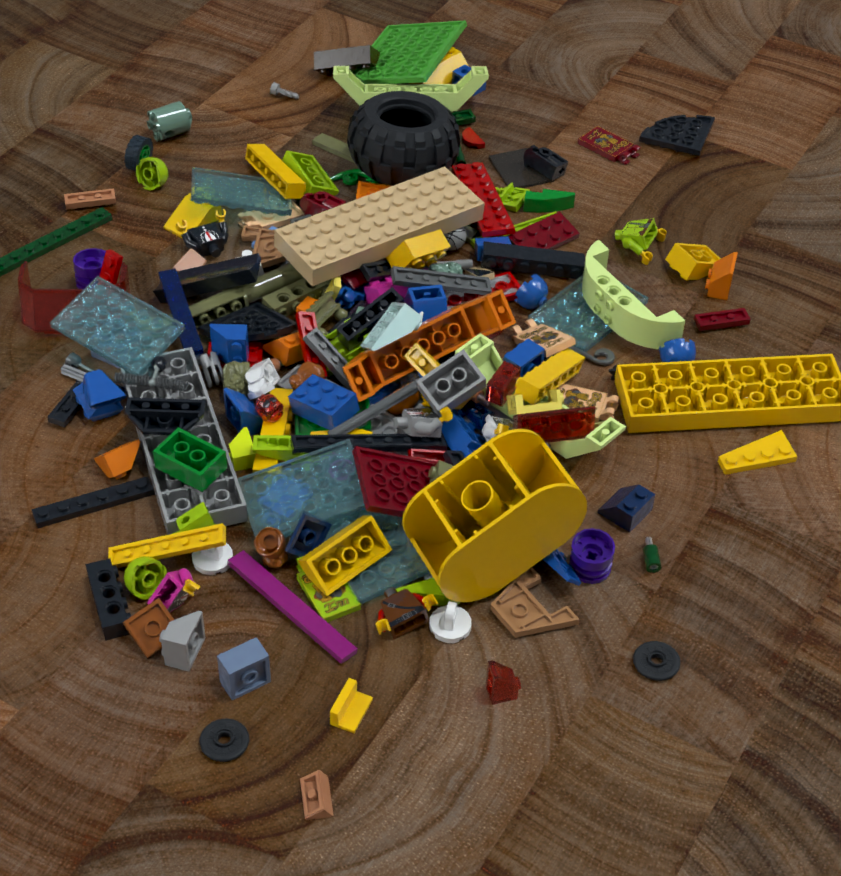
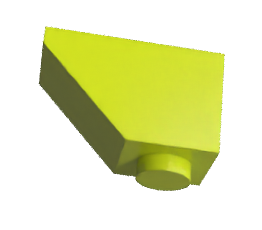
(242, 451)

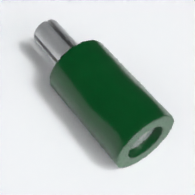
(651, 556)

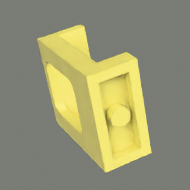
(516, 406)

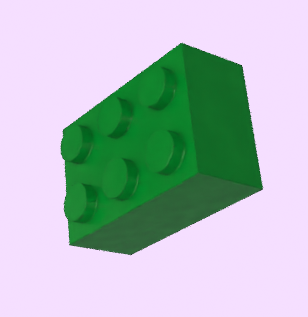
(190, 459)

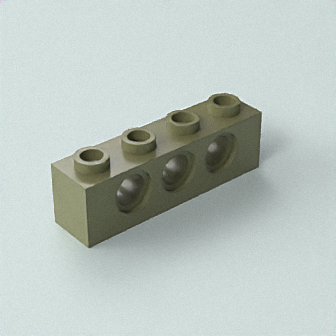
(289, 297)

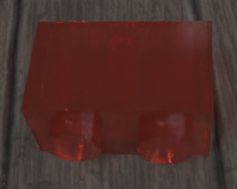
(502, 383)

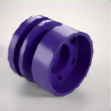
(87, 266)
(592, 555)

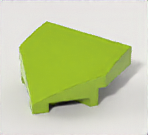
(512, 197)

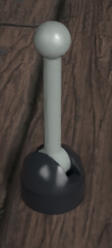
(157, 368)

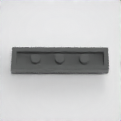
(328, 354)

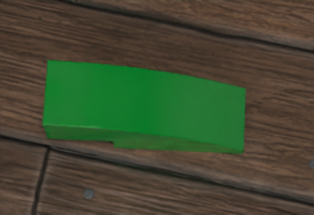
(548, 201)

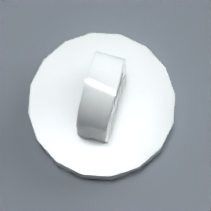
(212, 560)
(450, 623)

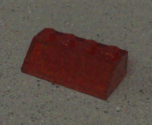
(558, 424)

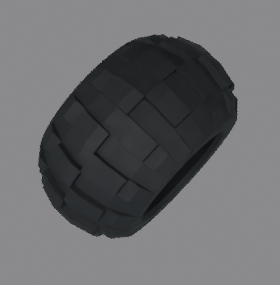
(402, 136)

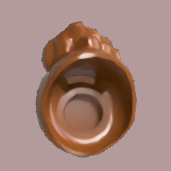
(304, 372)
(271, 546)

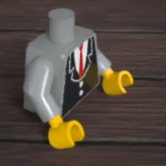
(422, 420)

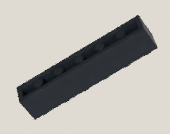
(532, 260)

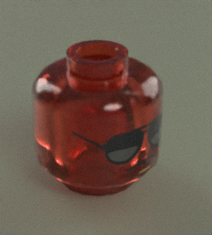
(269, 408)

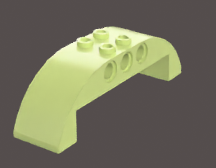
(621, 308)

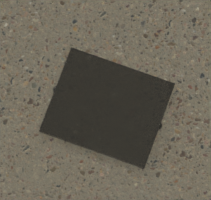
(512, 169)

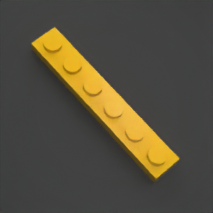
(169, 545)

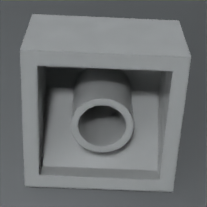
(183, 640)

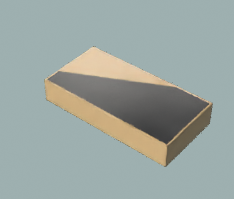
(478, 271)

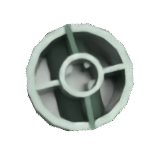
(169, 120)

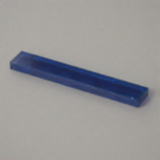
(180, 309)

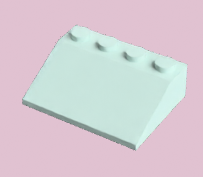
(394, 324)

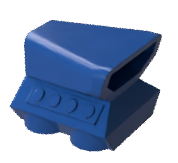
(99, 396)

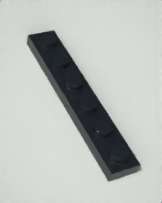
(92, 502)

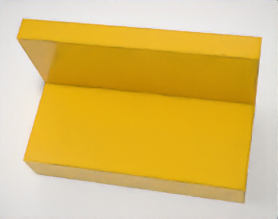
(349, 707)

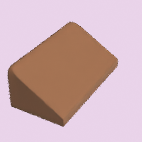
(190, 260)
(316, 796)

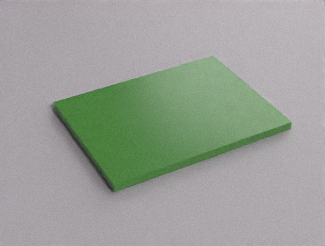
(410, 52)

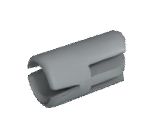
(211, 366)

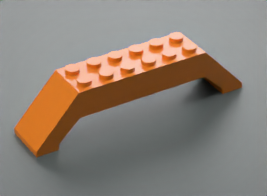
(437, 336)

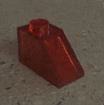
(501, 683)

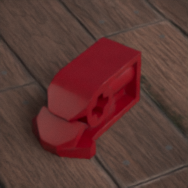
(319, 202)

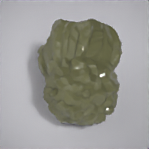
(235, 378)

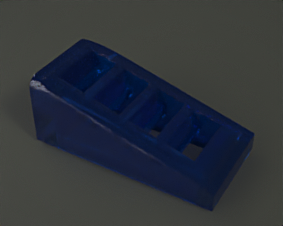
(476, 418)

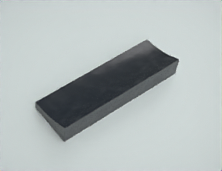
(216, 276)

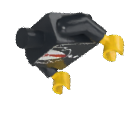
(206, 239)

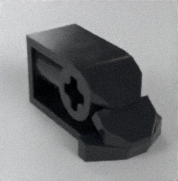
(545, 162)

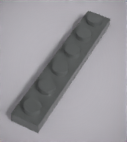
(449, 281)

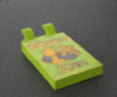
(329, 607)

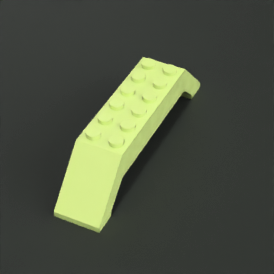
(449, 95)
(488, 360)

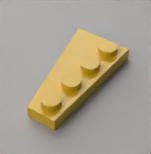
(759, 454)

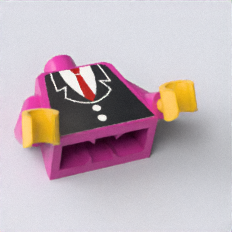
(175, 589)

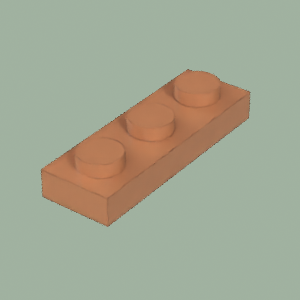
(90, 199)

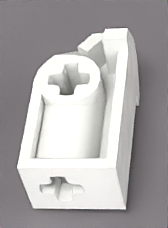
(261, 378)

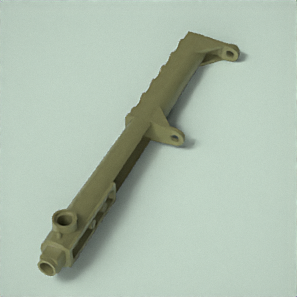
(239, 297)

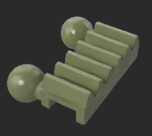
(325, 308)

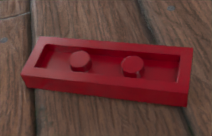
(722, 319)

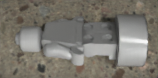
(275, 89)

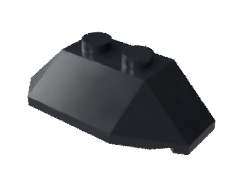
(163, 415)

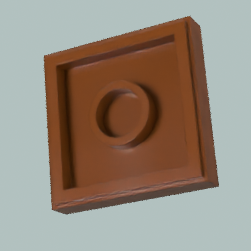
(147, 626)

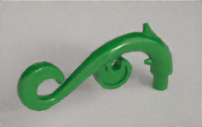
(350, 177)

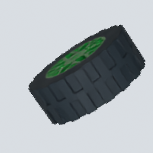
(137, 149)

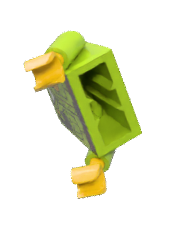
(639, 235)

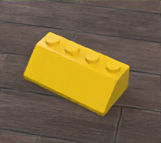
(443, 72)
(345, 554)

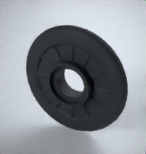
(648, 650)
(224, 752)

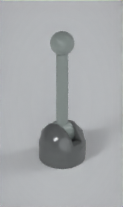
(75, 361)

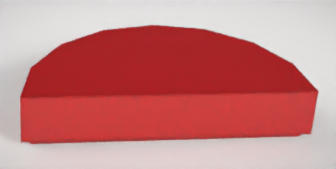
(469, 138)

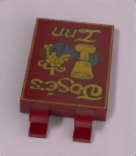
(609, 145)

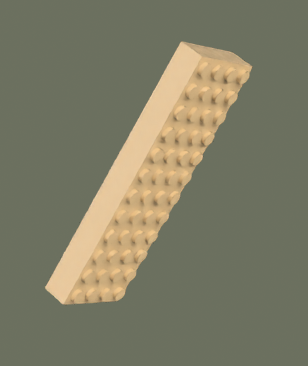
(376, 225)

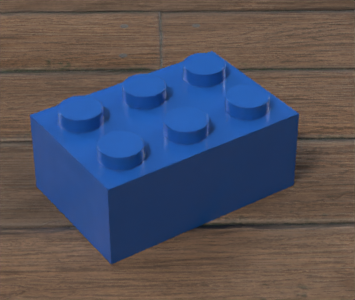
(323, 402)

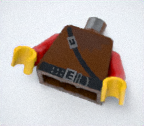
(403, 611)

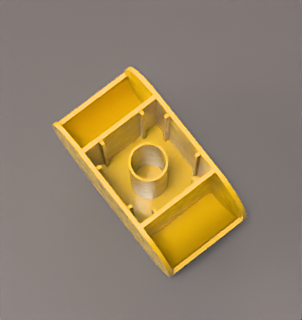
(494, 515)

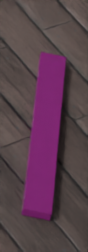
(292, 607)

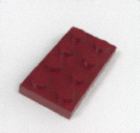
(546, 233)

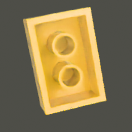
(419, 251)

